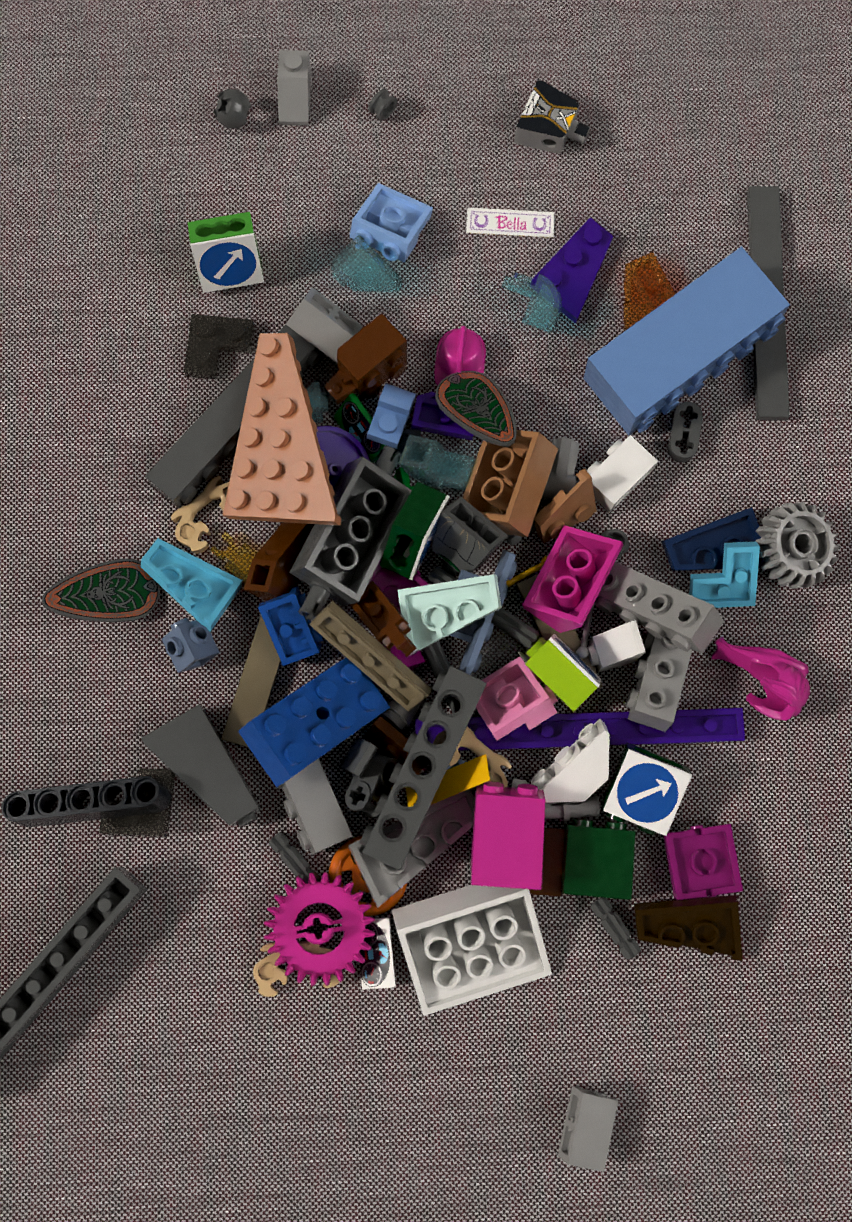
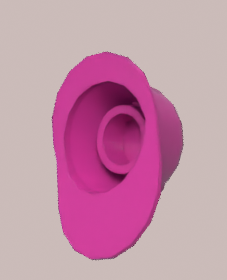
(458, 352)

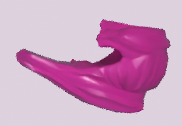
(778, 673)

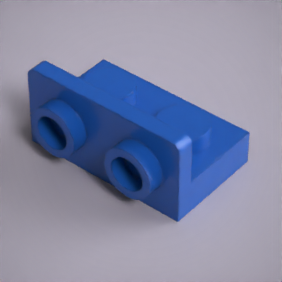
(288, 629)

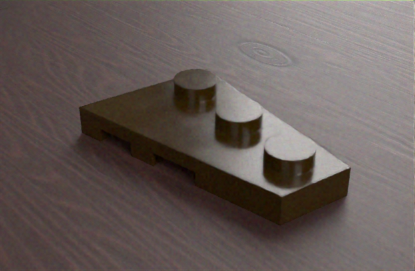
(697, 923)

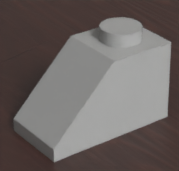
(294, 87)

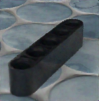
(72, 797)

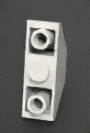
(577, 768)

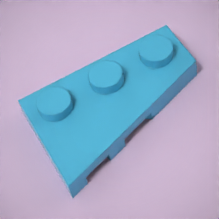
(191, 582)

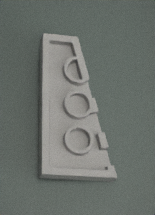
(440, 829)

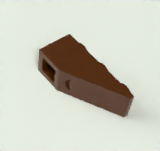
(271, 565)

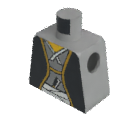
(549, 120)

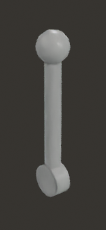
(582, 652)

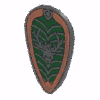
(478, 407)
(104, 593)

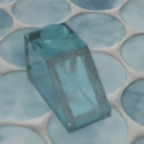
(364, 269)

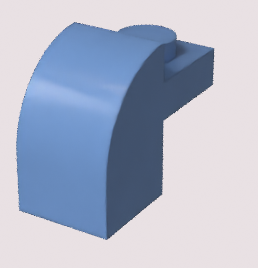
(391, 415)

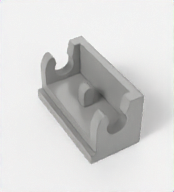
(323, 323)
(587, 1129)

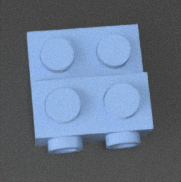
(390, 222)

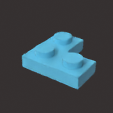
(736, 583)

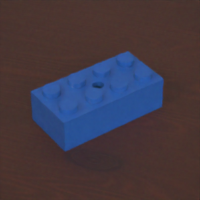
(313, 720)

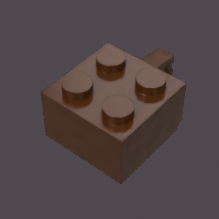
(368, 361)

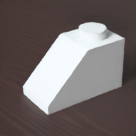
(616, 647)

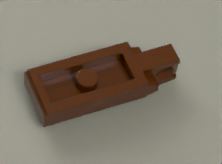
(384, 619)

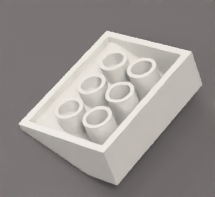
(470, 944)

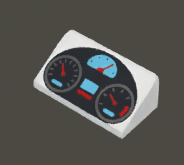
(379, 964)

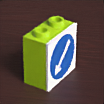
(562, 671)

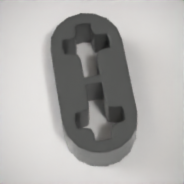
(692, 433)

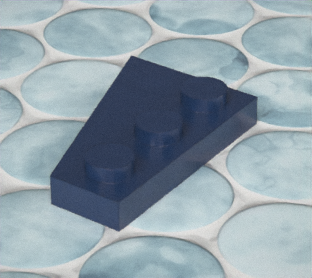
(704, 545)

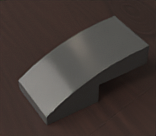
(358, 757)

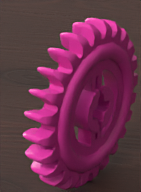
(286, 932)

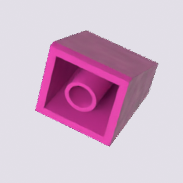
(508, 836)

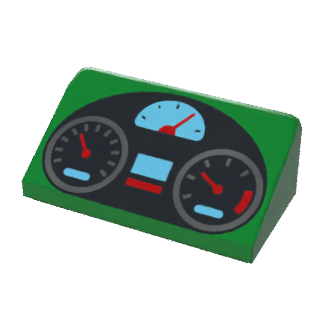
(356, 420)

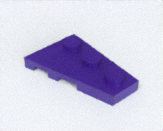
(577, 265)

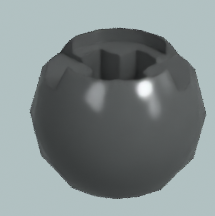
(232, 108)

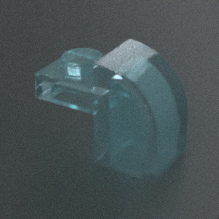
(544, 301)
(433, 465)

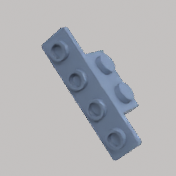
(482, 629)

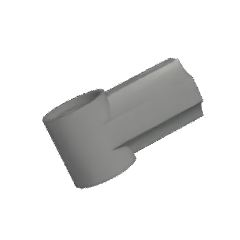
(563, 468)

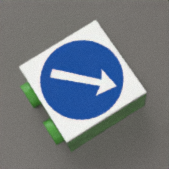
(225, 252)

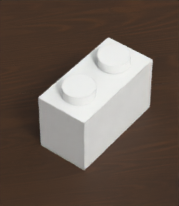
(620, 472)

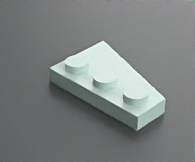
(447, 607)

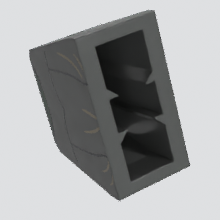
(465, 537)

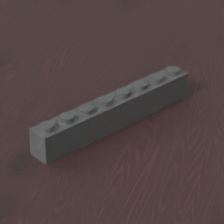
(214, 434)

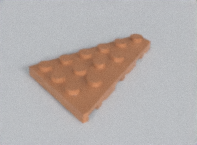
(278, 458)

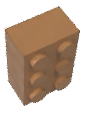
(511, 481)

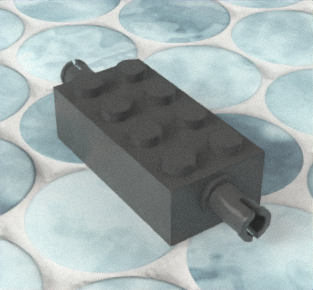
(343, 558)

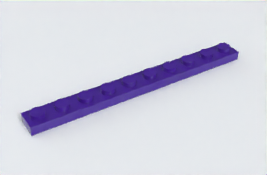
(564, 729)

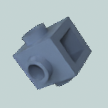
(189, 645)

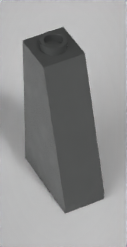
(205, 765)

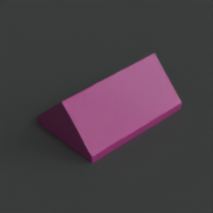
(571, 578)

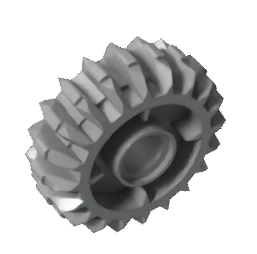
(814, 539)

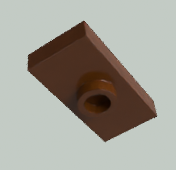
(392, 743)

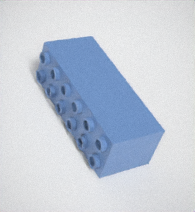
(686, 341)

